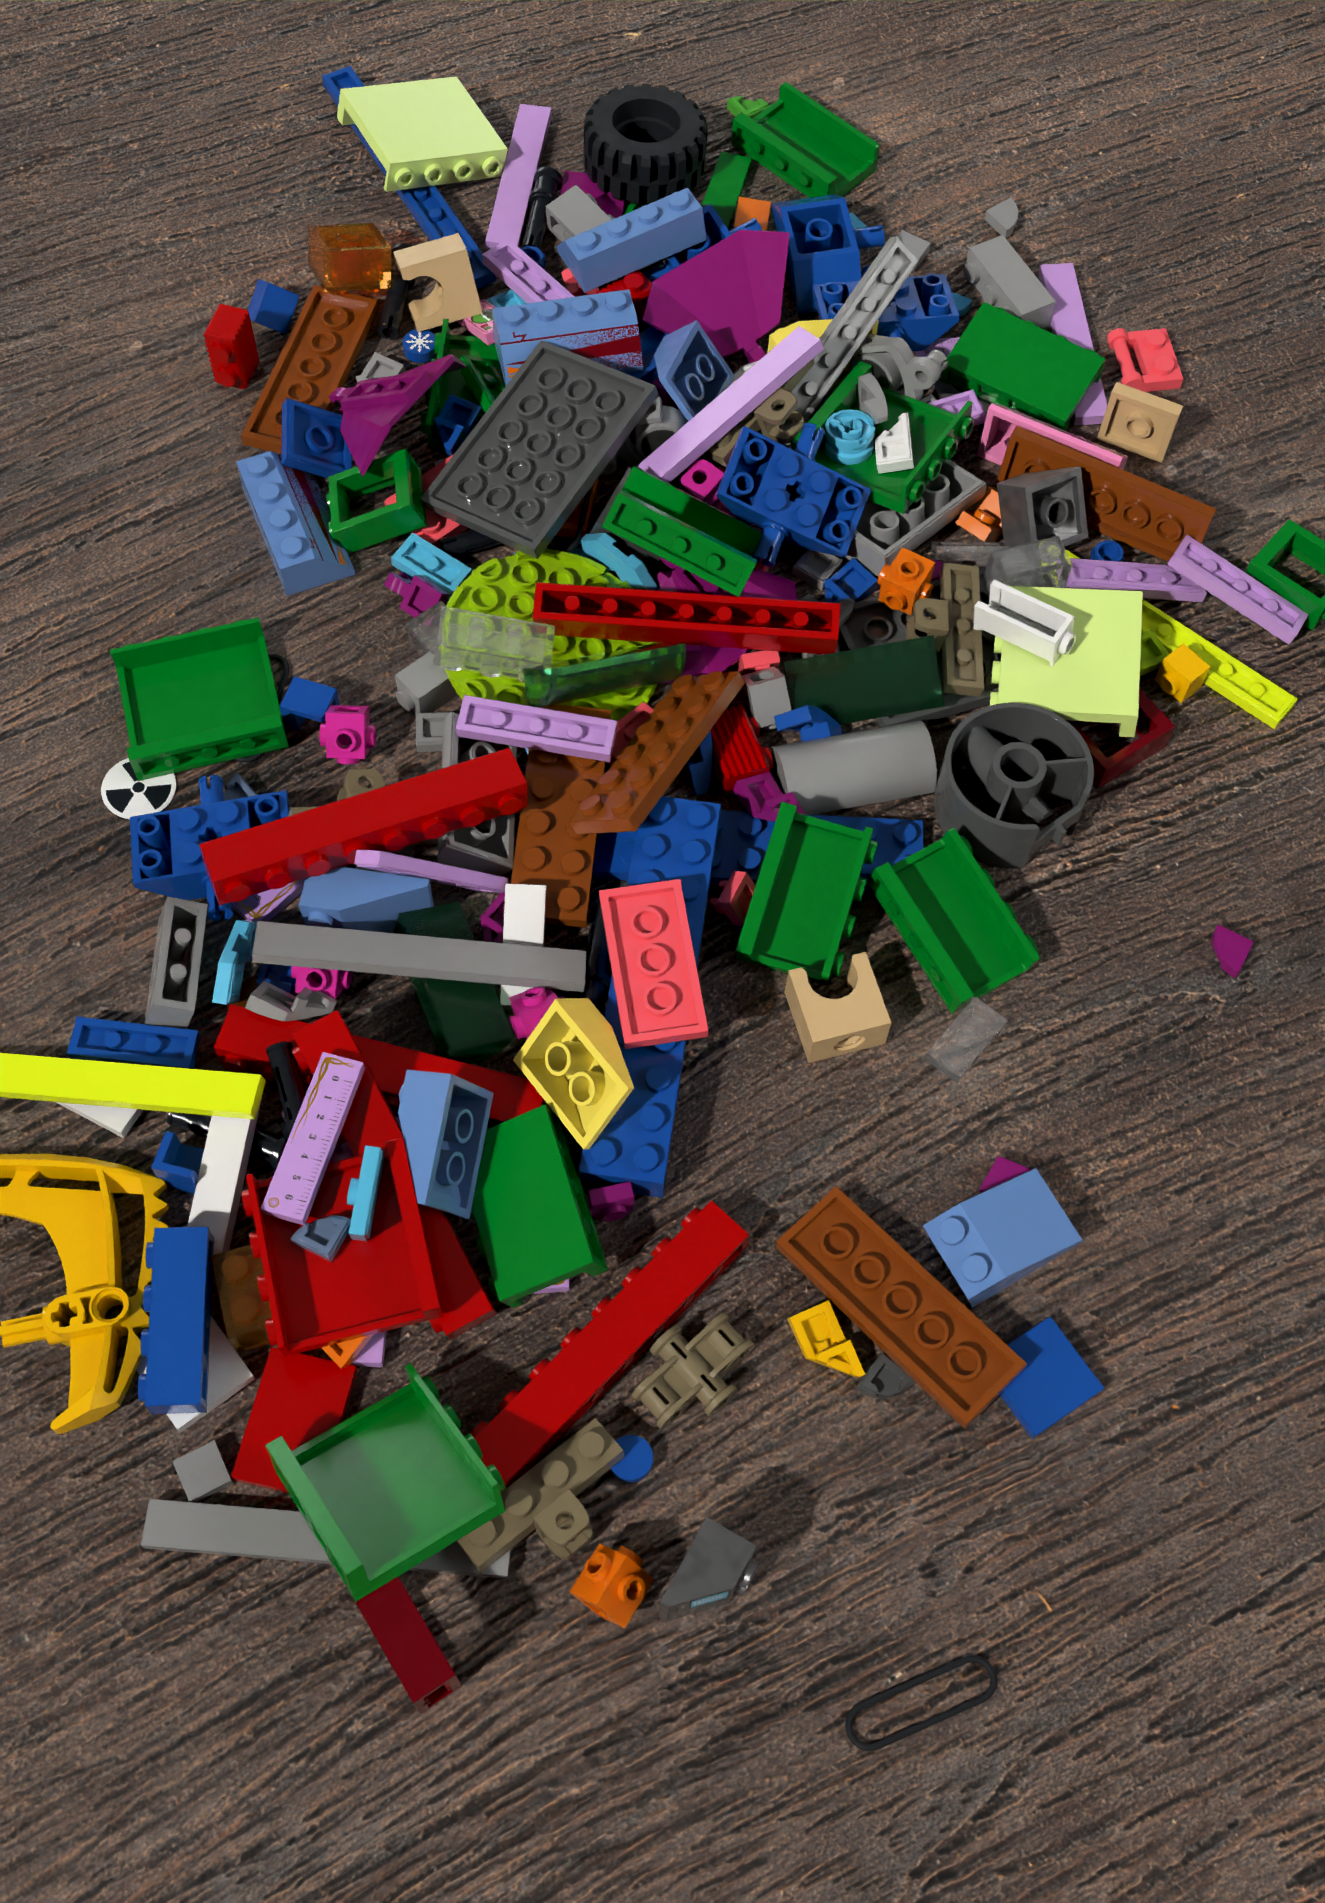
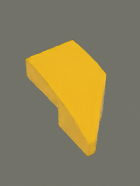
(824, 1340)

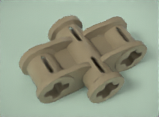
(693, 1370)

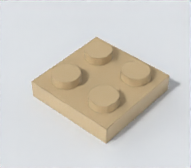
(1139, 422)

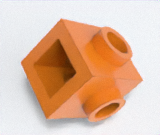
(905, 581)
(612, 1584)

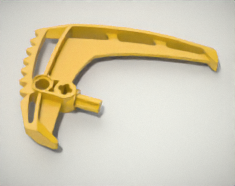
(90, 1251)

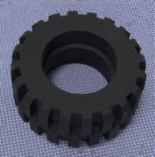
(644, 143)

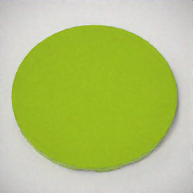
(508, 590)

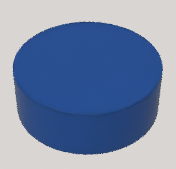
(637, 1459)

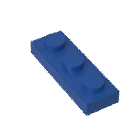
(133, 1043)

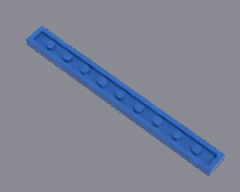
(424, 203)

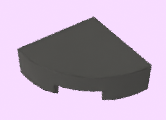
(885, 1379)

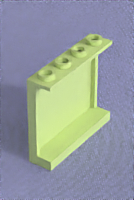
(424, 132)
(1098, 674)

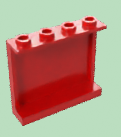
(367, 1284)

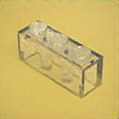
(491, 643)

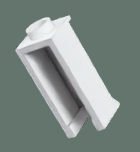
(1025, 622)

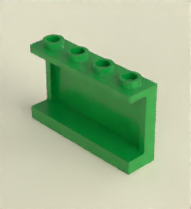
(806, 145)
(1022, 367)
(805, 895)
(954, 920)
(532, 1208)

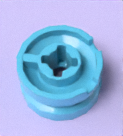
(849, 437)

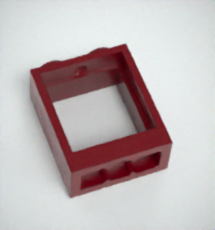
(1154, 736)
(409, 1645)

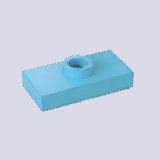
(364, 1193)

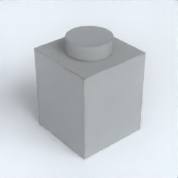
(423, 686)
(765, 696)

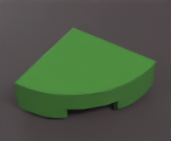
(748, 107)

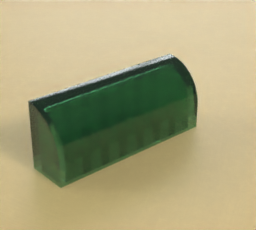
(603, 673)
(868, 680)
(461, 1015)

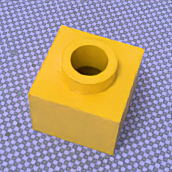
(1182, 673)

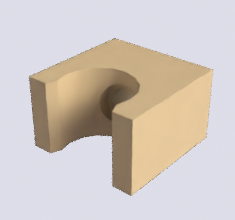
(455, 288)
(840, 1024)

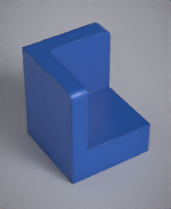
(272, 306)
(306, 700)
(177, 1163)

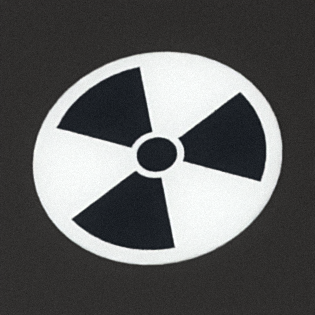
(130, 797)

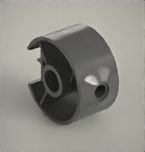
(1023, 762)

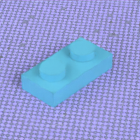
(422, 558)

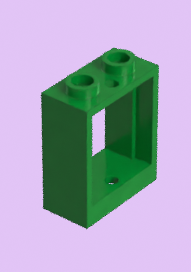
(385, 522)
(1305, 547)

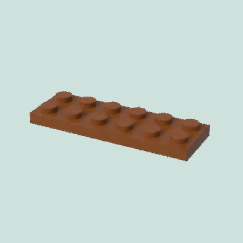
(312, 361)
(1115, 500)
(656, 753)
(545, 843)
(901, 1307)

